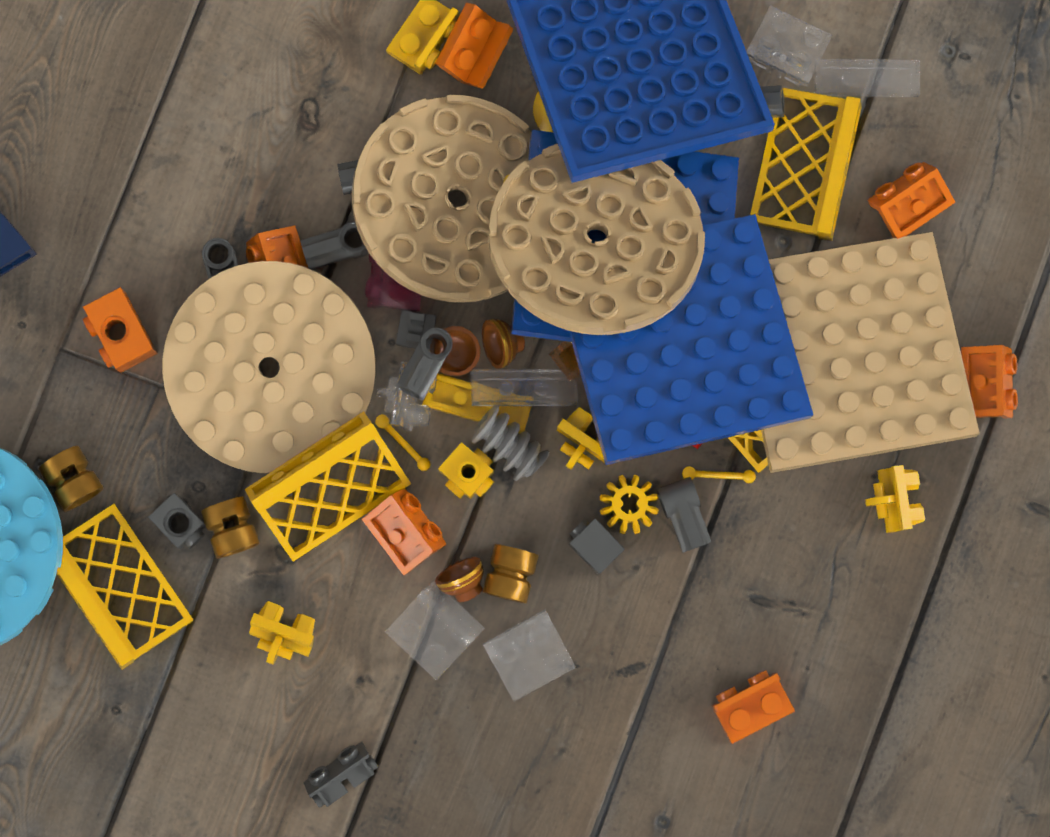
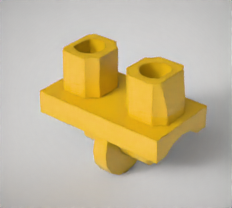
(574, 430)
(892, 498)
(279, 638)

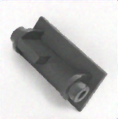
(326, 783)

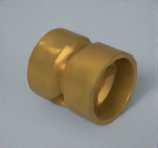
(78, 488)
(234, 539)
(510, 573)

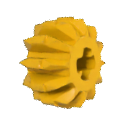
(641, 504)

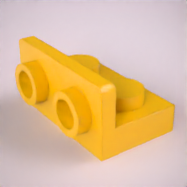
(423, 34)

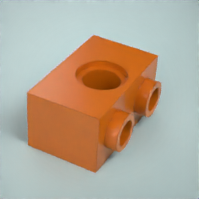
(135, 344)

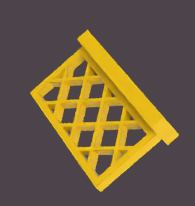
(835, 170)
(306, 468)
(96, 610)

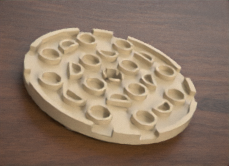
(405, 187)
(605, 285)
(259, 314)

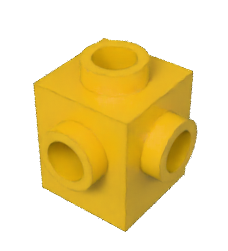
(462, 459)

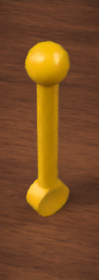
(383, 422)
(747, 476)

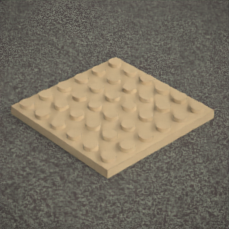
(871, 352)

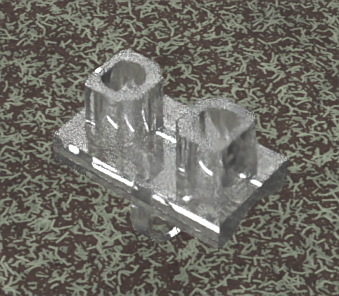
(404, 408)

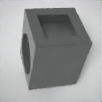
(165, 513)
(595, 545)

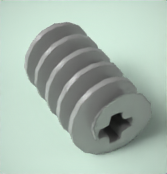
(508, 444)

